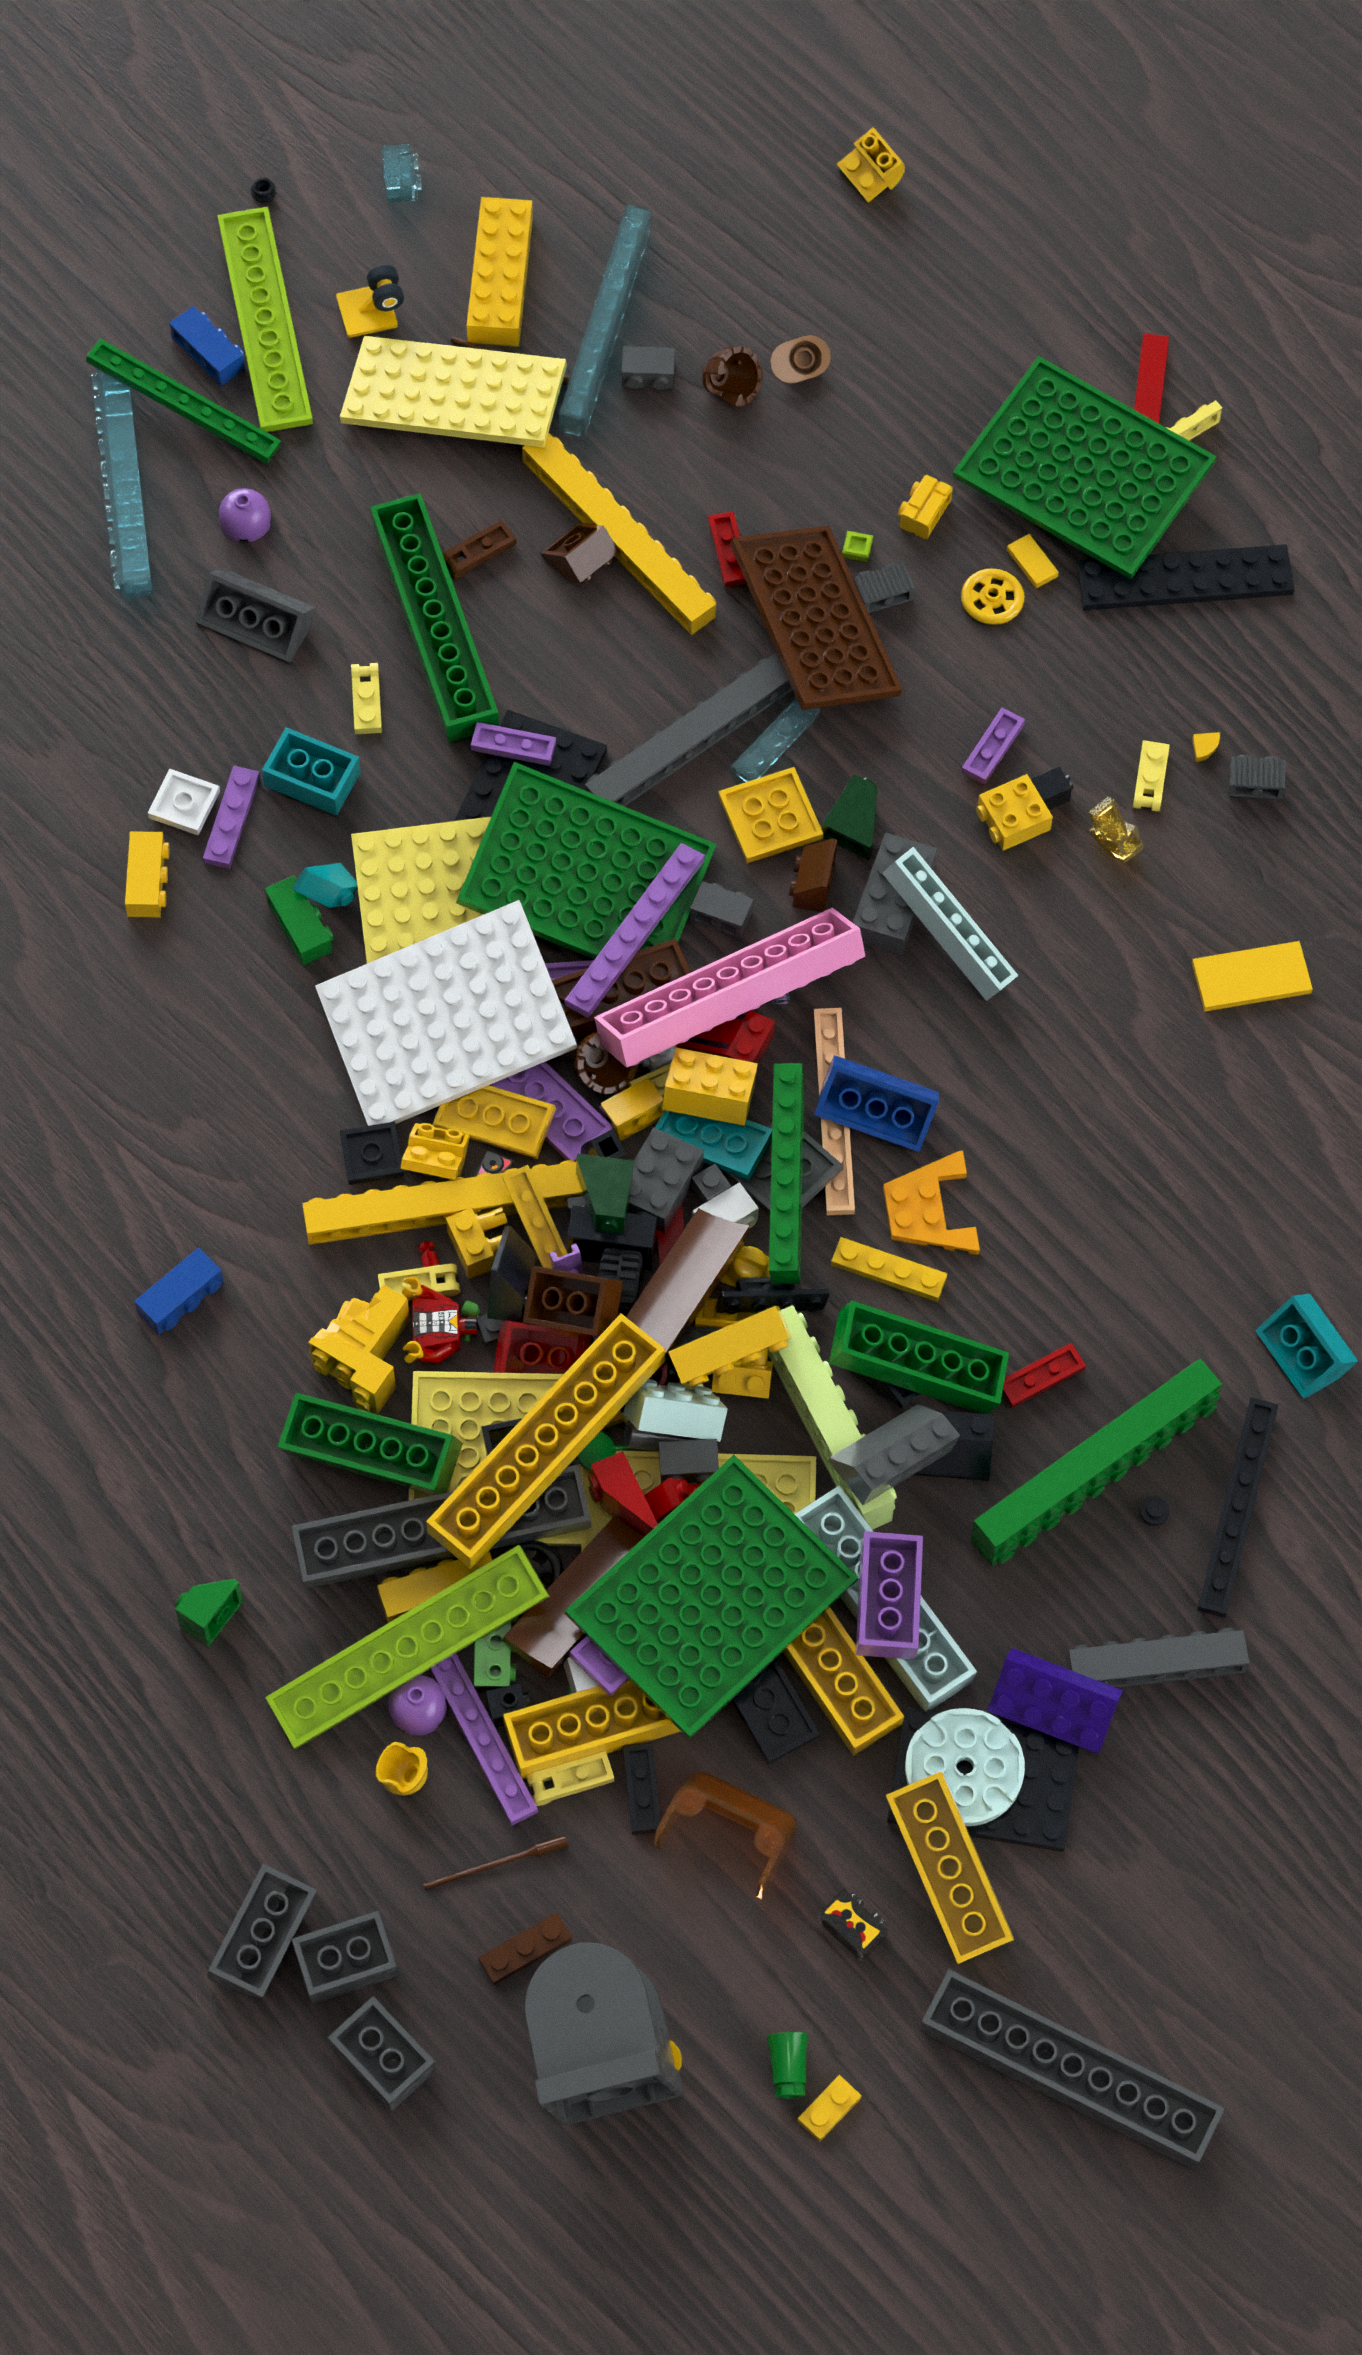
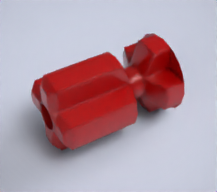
(429, 1257)

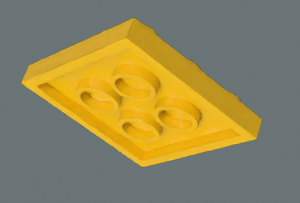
(770, 815)

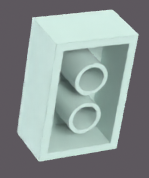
(677, 1411)

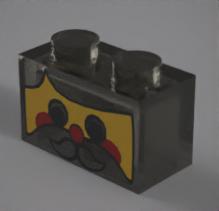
(853, 1924)

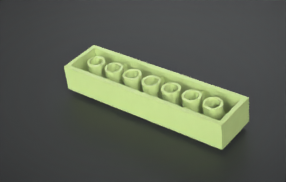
(823, 1409)

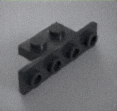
(760, 1294)

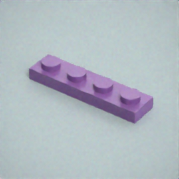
(231, 817)

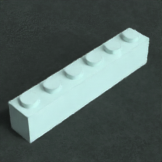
(950, 924)

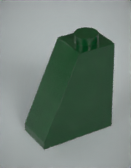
(853, 817)
(606, 1190)

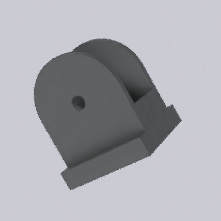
(597, 2035)

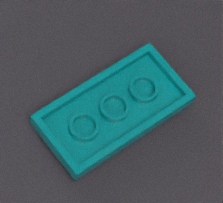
(727, 1145)

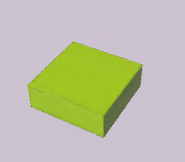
(857, 546)

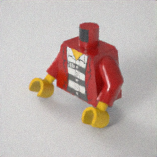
(435, 1324)

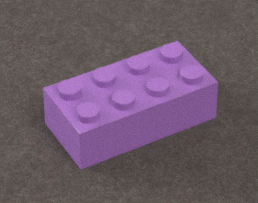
(889, 1595)

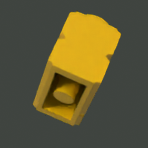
(925, 506)

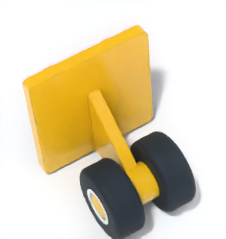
(372, 307)

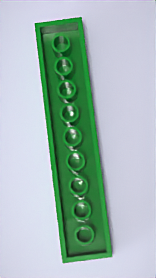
(433, 616)
(1096, 1463)

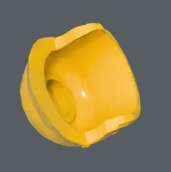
(402, 1769)

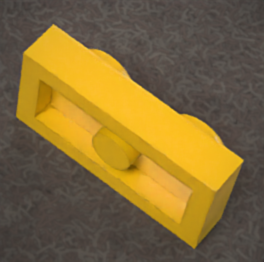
(829, 2108)

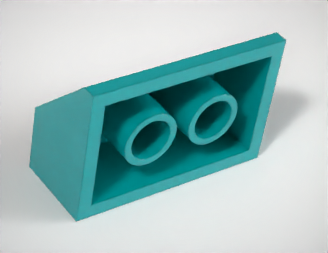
(1306, 1345)

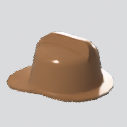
(800, 359)

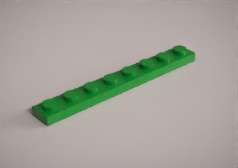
(183, 401)

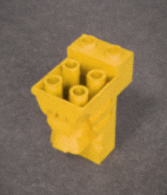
(358, 1342)

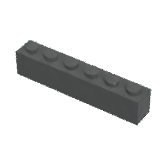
(1162, 1659)

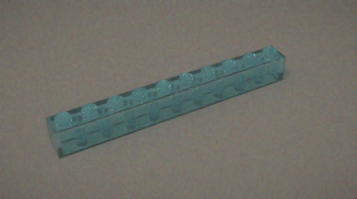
(605, 321)
(123, 486)

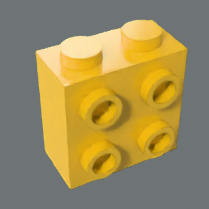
(1014, 812)

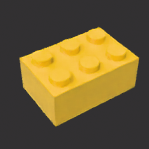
(710, 1086)

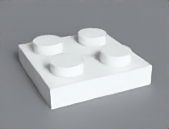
(183, 802)

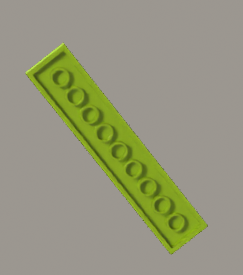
(265, 320)
(407, 1646)

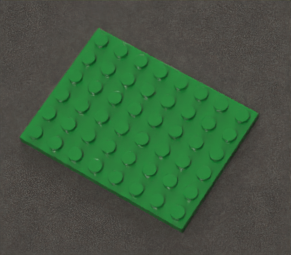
(1084, 467)
(575, 863)
(711, 1596)

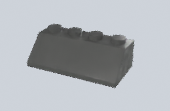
(254, 614)
(894, 1452)
(261, 1933)

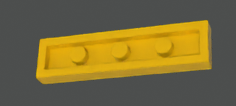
(534, 1215)
(889, 1269)

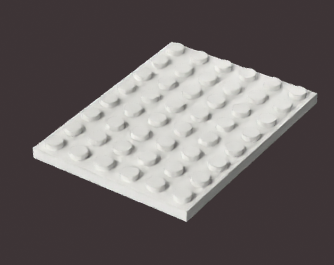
(446, 1016)

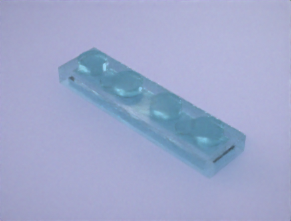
(774, 741)

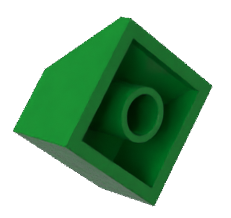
(208, 1609)

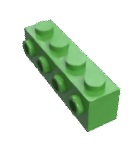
(492, 1659)

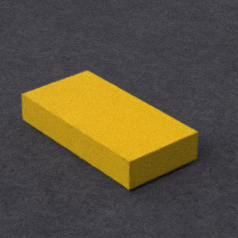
(1032, 561)

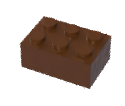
(571, 1301)

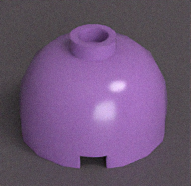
(244, 515)
(418, 1706)

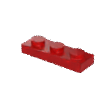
(723, 529)
(1042, 1375)

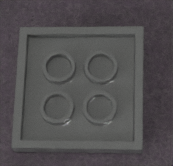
(818, 1171)

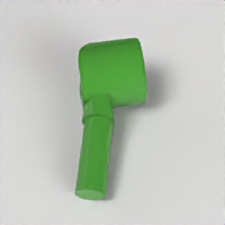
(470, 1310)

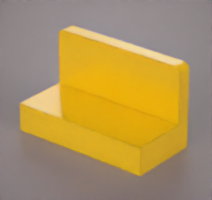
(634, 1108)

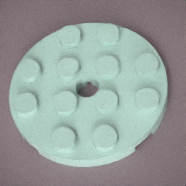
(984, 1743)

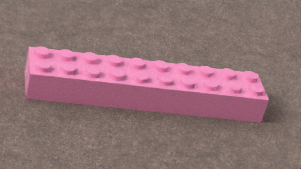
(729, 987)

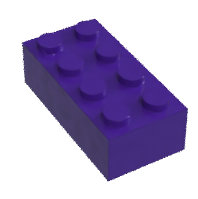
(1054, 1700)

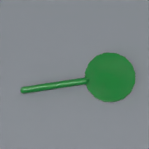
(599, 1449)

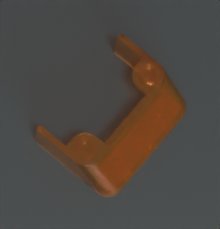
(772, 1824)

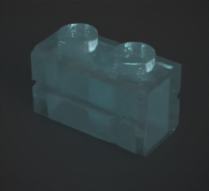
(399, 173)

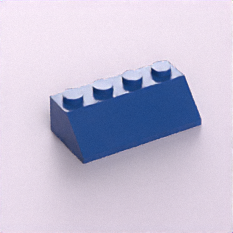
(876, 1103)

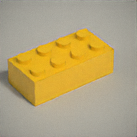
(730, 1345)

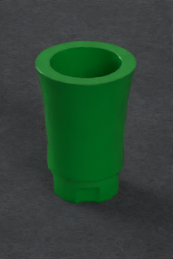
(788, 2063)

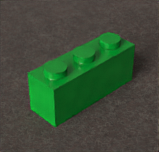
(299, 921)

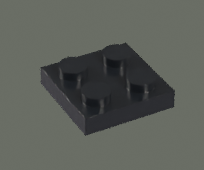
(371, 1153)

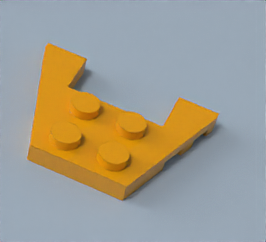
(917, 1208)

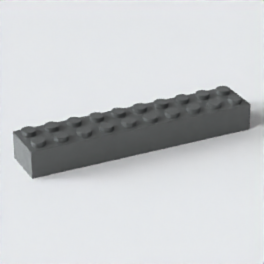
(398, 1536)
(1071, 2069)

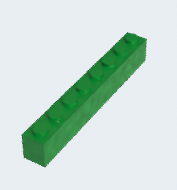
(787, 1174)

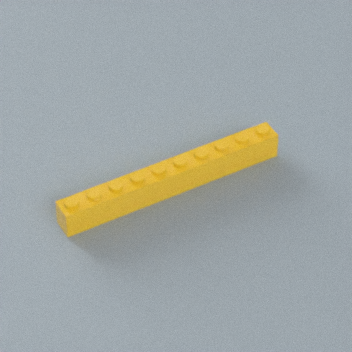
(637, 550)
(429, 1203)

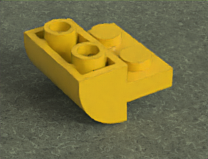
(872, 165)
(436, 1151)

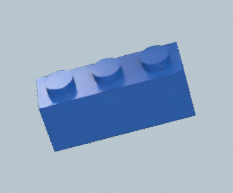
(207, 345)
(179, 1291)

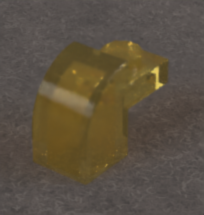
(1112, 833)

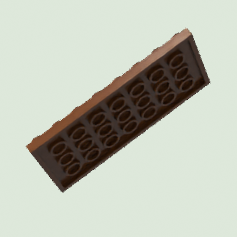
(815, 617)

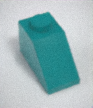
(327, 885)

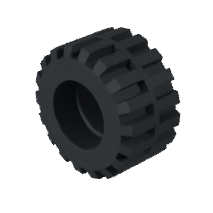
(625, 1267)

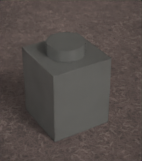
(708, 1184)

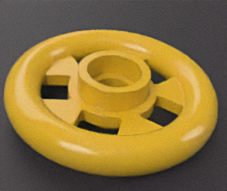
(987, 615)

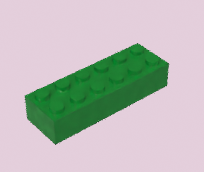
(919, 1357)
(370, 1445)

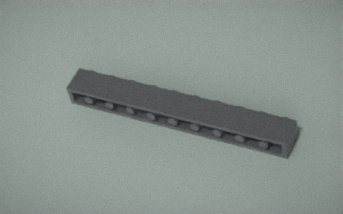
(692, 733)

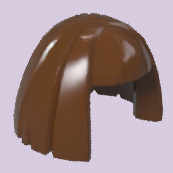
(733, 375)
(600, 1068)

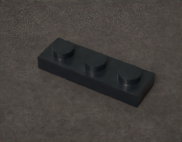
(642, 1788)

